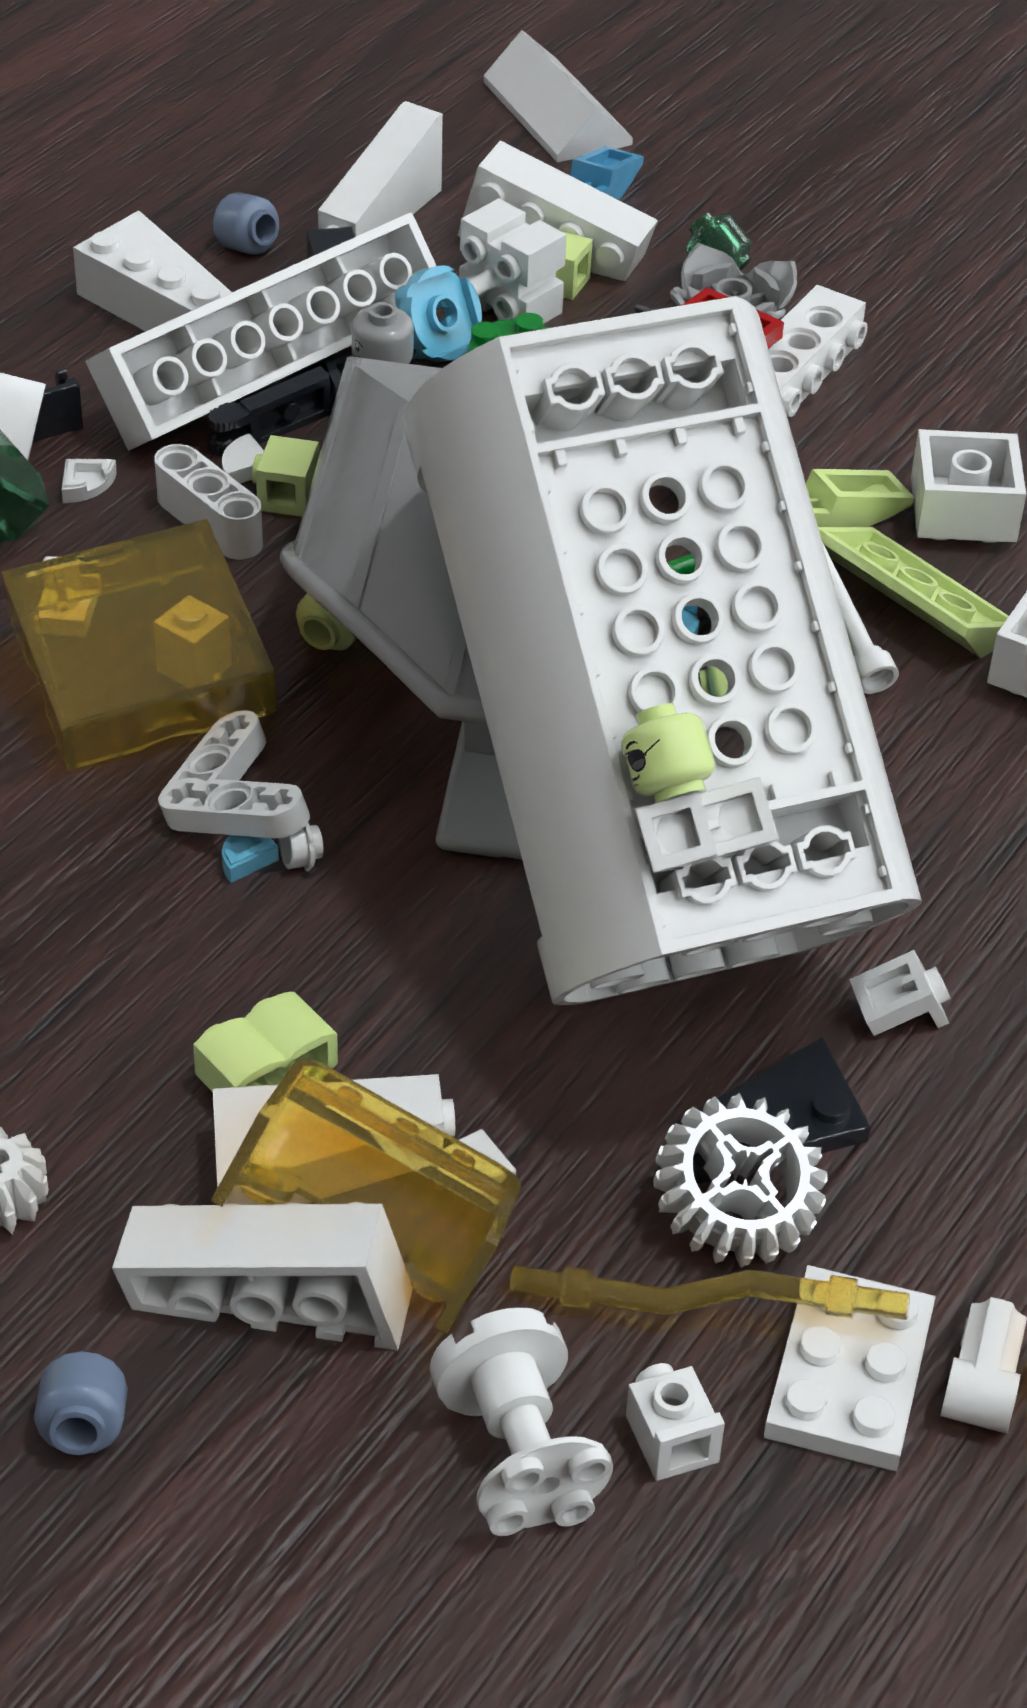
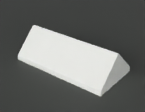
(552, 102)

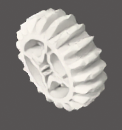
(716, 1139)

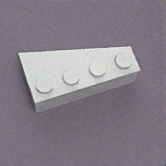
(142, 274)

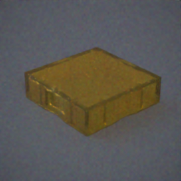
(138, 642)

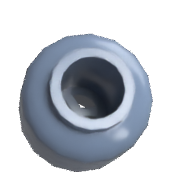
(246, 223)
(81, 1403)

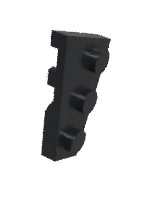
(814, 1094)

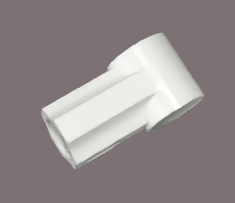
(984, 1376)

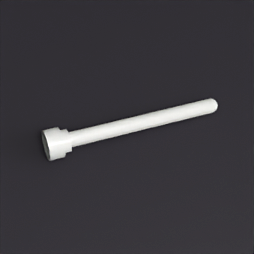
(873, 664)

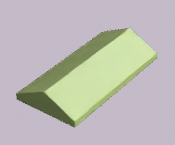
(916, 586)

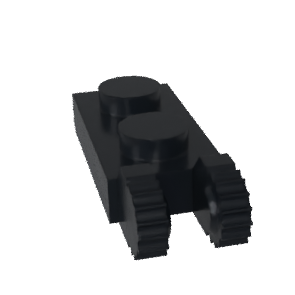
(272, 410)

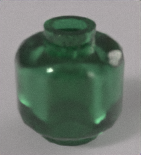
(723, 235)

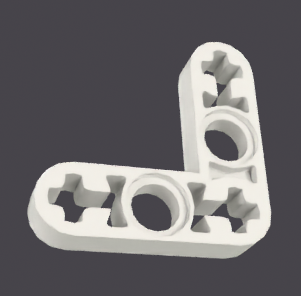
(209, 786)

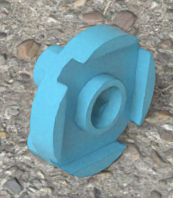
(443, 289)

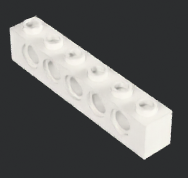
(815, 342)

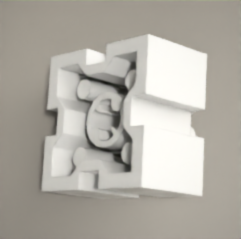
(513, 261)

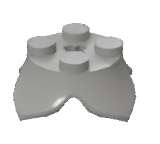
(765, 287)

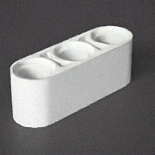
(199, 490)

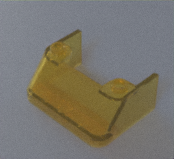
(354, 1146)

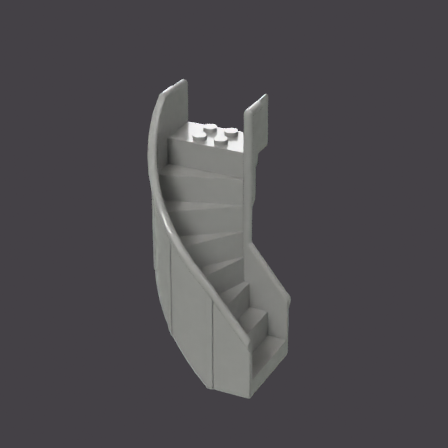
(380, 570)

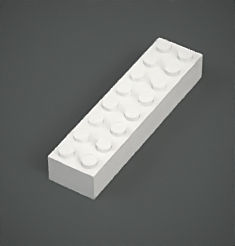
(253, 333)

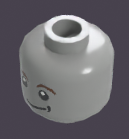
(383, 334)

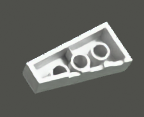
(567, 204)
(269, 1265)

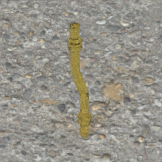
(838, 1296)

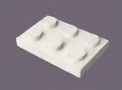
(849, 1380)

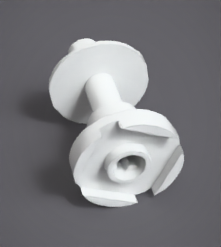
(504, 1378)

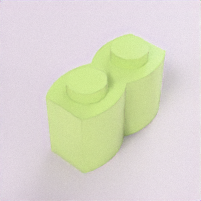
(264, 1044)

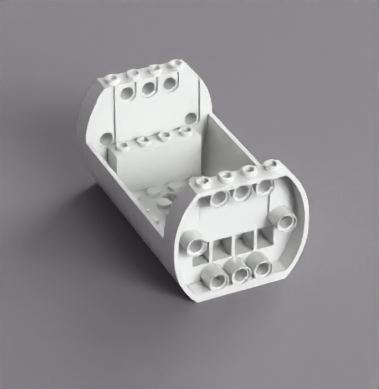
(576, 625)

